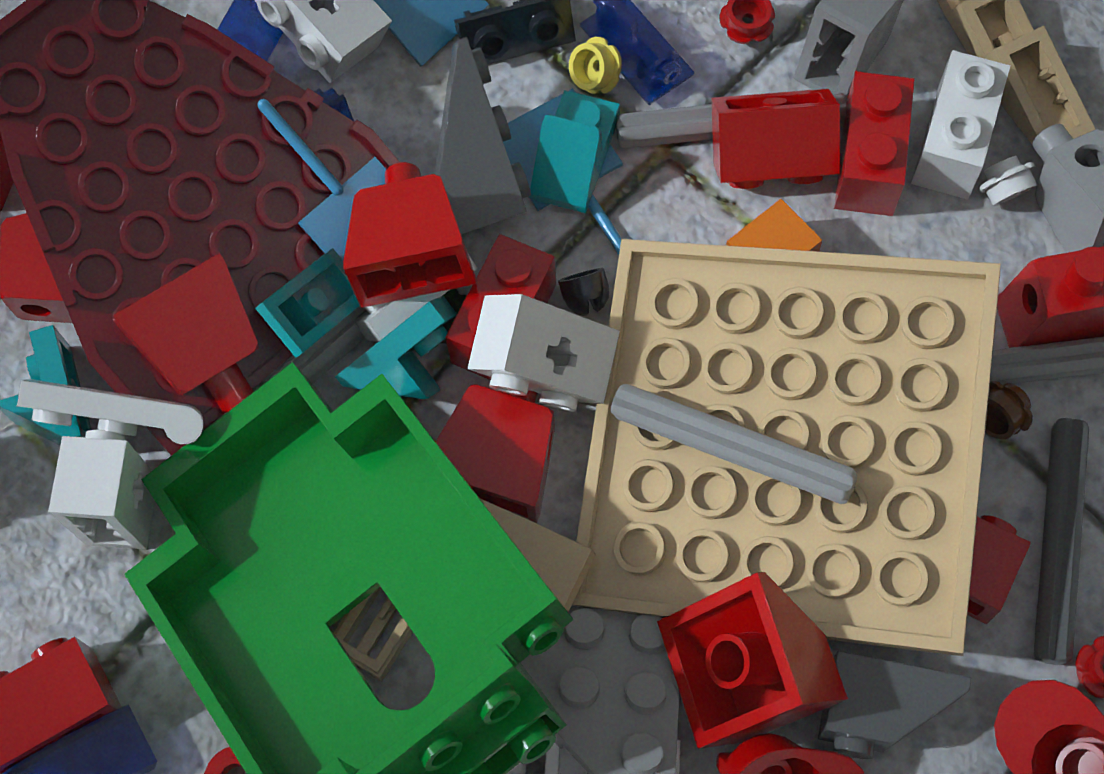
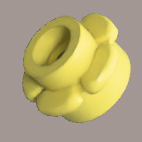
(585, 67)

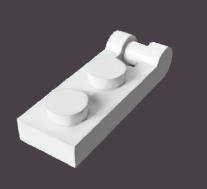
(116, 411)

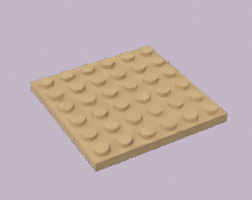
(828, 354)

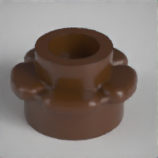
(1007, 410)

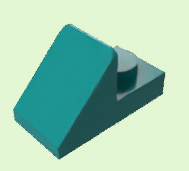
(573, 150)
(310, 303)
(394, 353)
(53, 364)

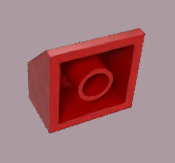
(748, 662)

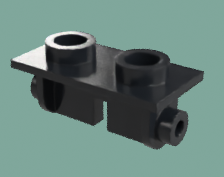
(517, 28)

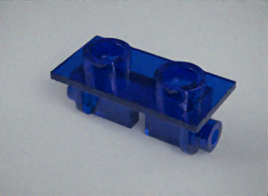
(645, 54)

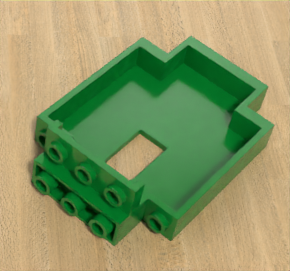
(293, 524)

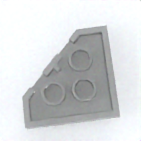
(612, 691)

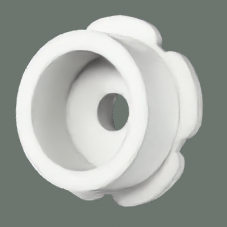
(1008, 180)

